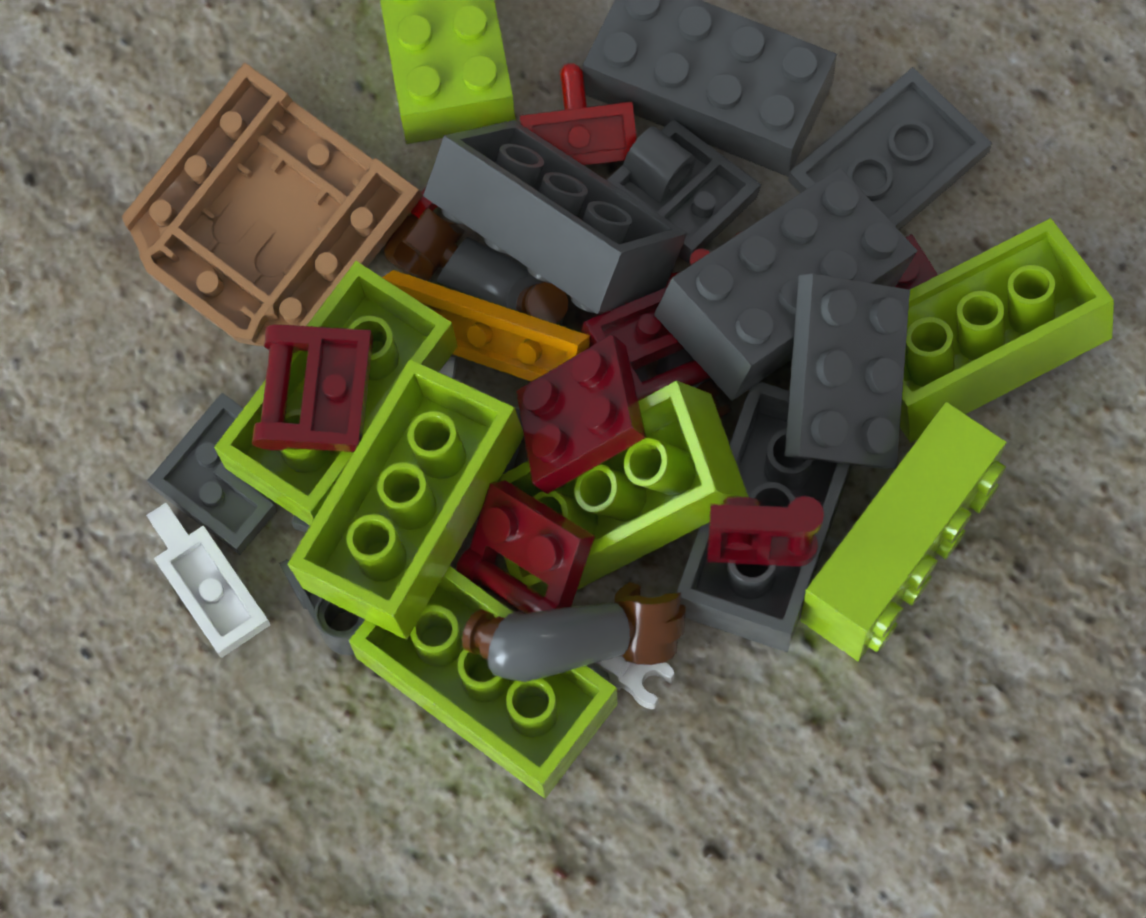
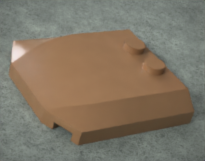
(263, 211)

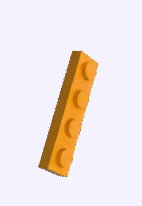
(494, 333)

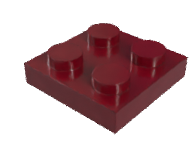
(580, 414)

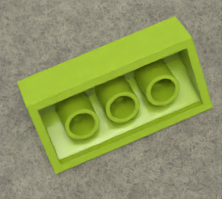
(999, 324)

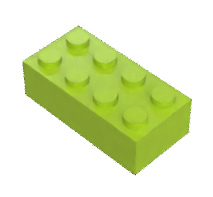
(447, 66)
(401, 331)
(649, 489)
(407, 498)
(902, 531)
(523, 726)

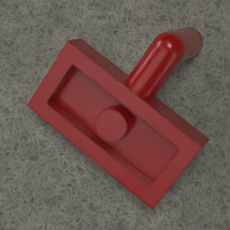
(585, 132)

